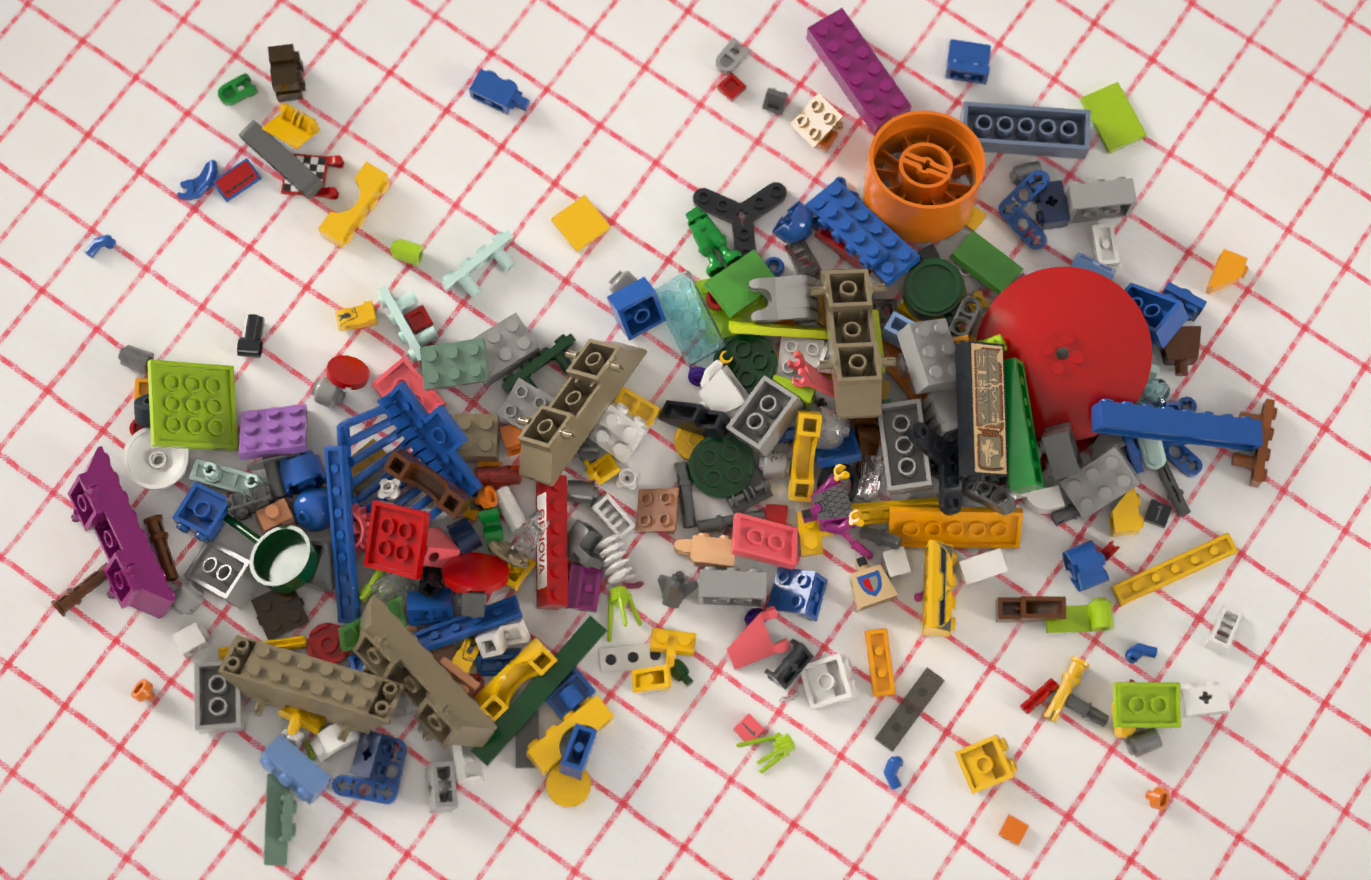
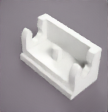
(981, 566)
(467, 765)

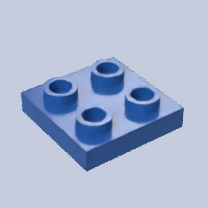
(1192, 303)
(570, 694)

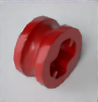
(1109, 550)

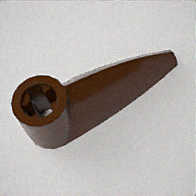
(868, 439)

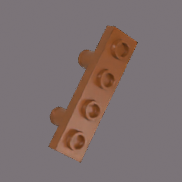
(1257, 461)

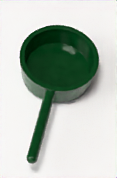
(933, 290)
(281, 558)

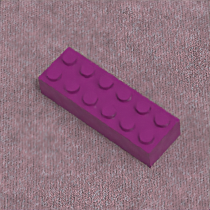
(857, 70)

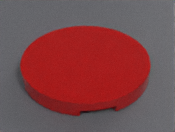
(475, 573)

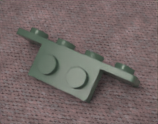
(278, 822)

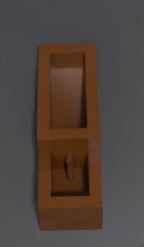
(1030, 609)

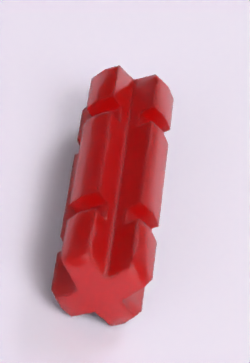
(1039, 696)

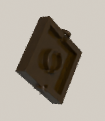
(280, 613)

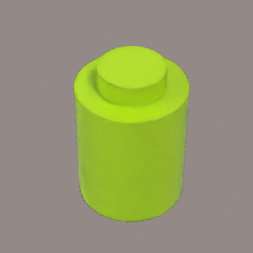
(407, 251)

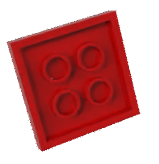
(397, 539)

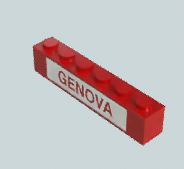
(552, 546)

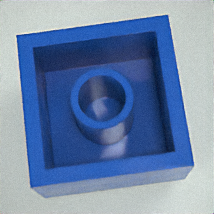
(636, 308)

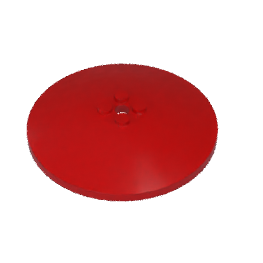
(1092, 320)

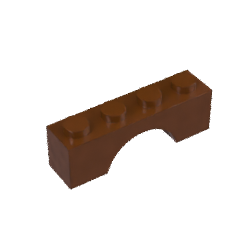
(416, 473)

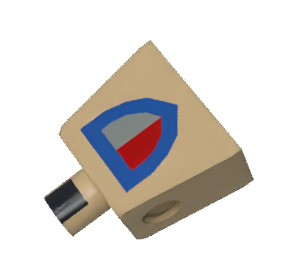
(870, 585)

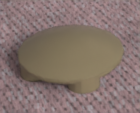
(504, 552)

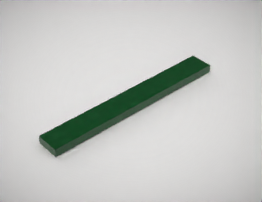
(540, 689)

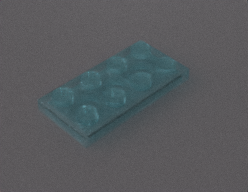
(689, 319)

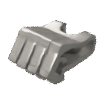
(787, 299)
(941, 413)

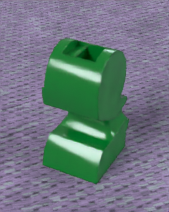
(492, 527)

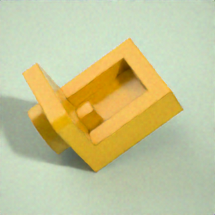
(602, 469)

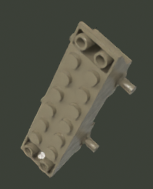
(852, 342)
(560, 429)
(293, 679)
(441, 702)

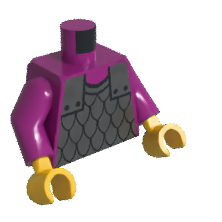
(832, 506)

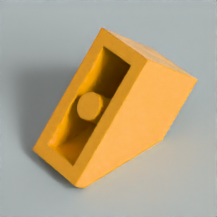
(1227, 271)

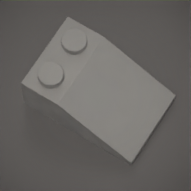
(222, 574)

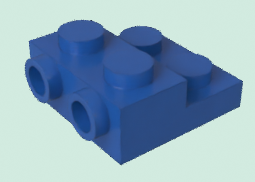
(202, 513)

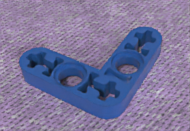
(1019, 212)
(1183, 468)
(392, 783)

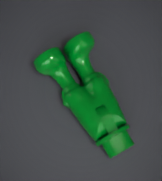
(707, 239)

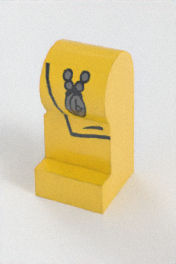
(356, 317)
(465, 654)

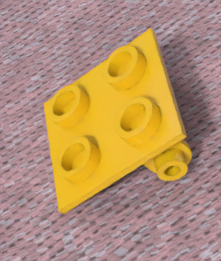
(292, 126)

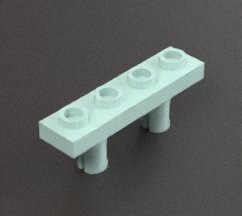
(484, 253)
(395, 308)
(225, 477)

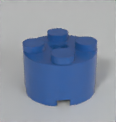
(302, 473)
(1085, 566)

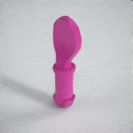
(858, 546)

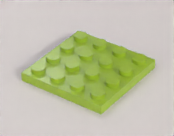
(192, 405)

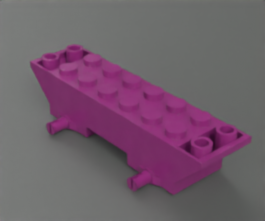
(132, 564)

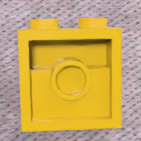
(986, 763)

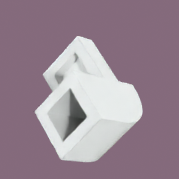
(1045, 500)
(496, 640)
(327, 743)

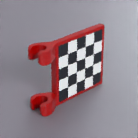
(319, 167)

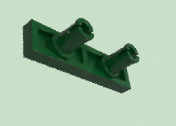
(546, 355)

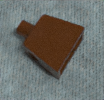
(1182, 349)

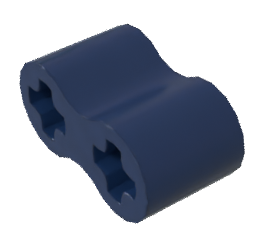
(464, 535)

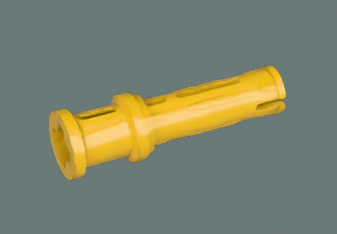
(1071, 679)

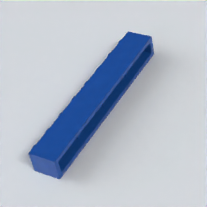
(1176, 425)

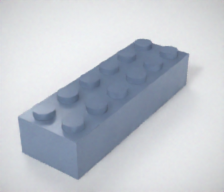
(1029, 129)

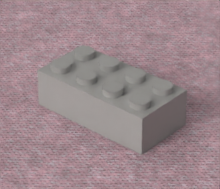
(905, 465)

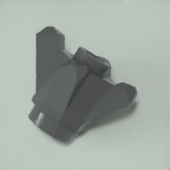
(675, 589)

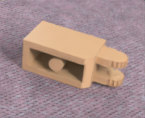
(707, 550)

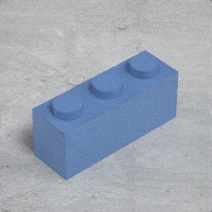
(295, 770)

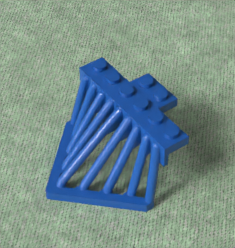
(431, 436)

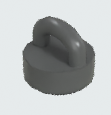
(589, 450)

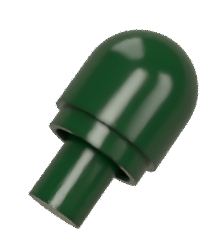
(680, 672)

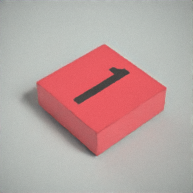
(748, 728)

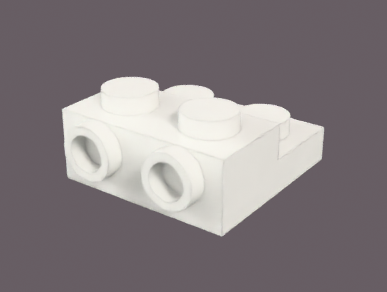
(619, 431)
(829, 681)

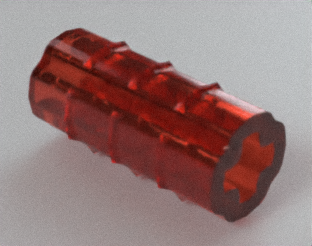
(498, 475)

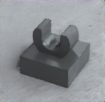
(775, 101)

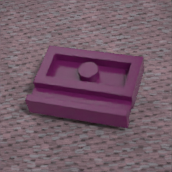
(584, 588)

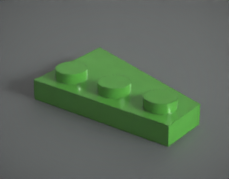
(350, 633)

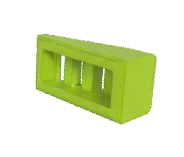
(805, 394)

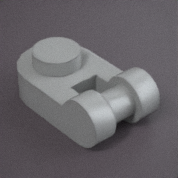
(728, 62)

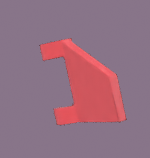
(810, 376)
(755, 641)

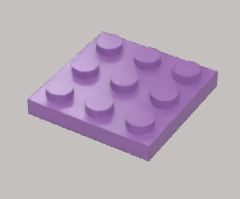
(273, 432)

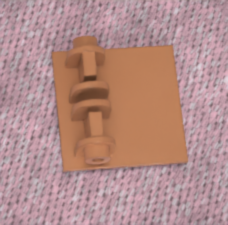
(657, 510)

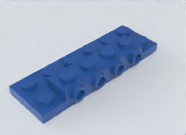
(862, 233)

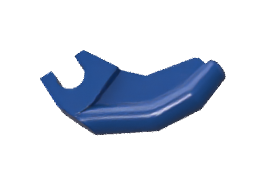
(199, 185)

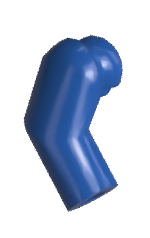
(99, 242)
(1139, 650)
(891, 770)

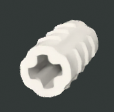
(510, 509)

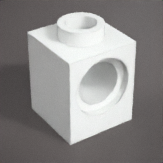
(895, 563)
(191, 639)

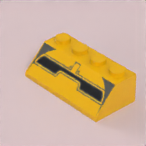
(937, 589)

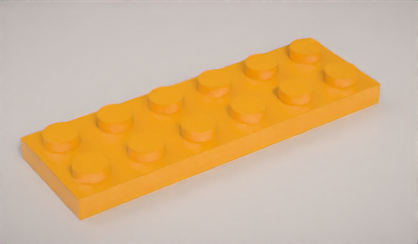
(967, 529)

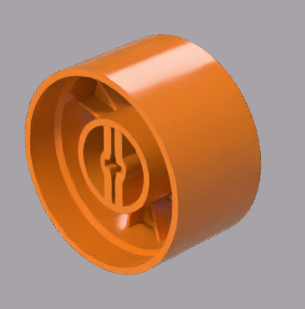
(922, 197)

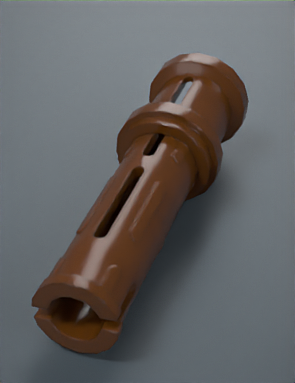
(159, 539)
(74, 595)

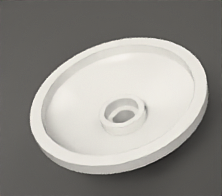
(141, 465)

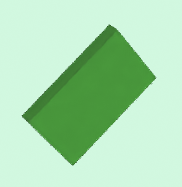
(986, 263)
(731, 285)

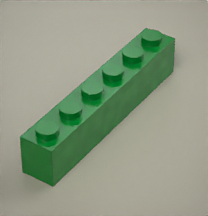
(1022, 448)

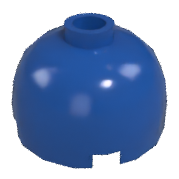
(795, 224)
(312, 509)

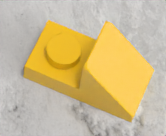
(518, 575)
(651, 679)

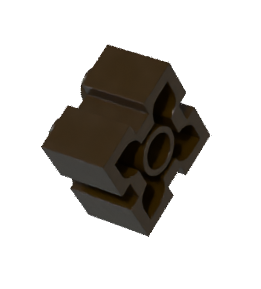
(286, 72)

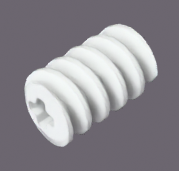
(613, 560)

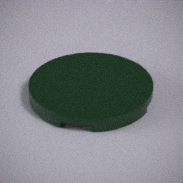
(751, 359)
(721, 466)

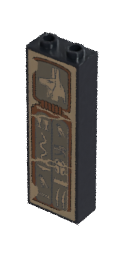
(981, 411)

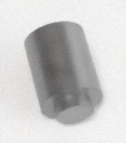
(1021, 172)
(135, 358)
(581, 491)
(1143, 742)

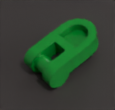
(229, 92)

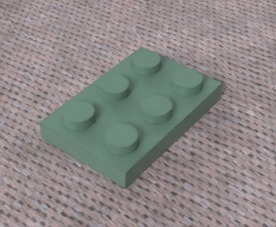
(454, 364)

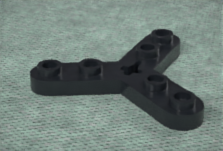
(753, 207)
(939, 451)

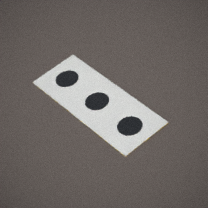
(629, 658)

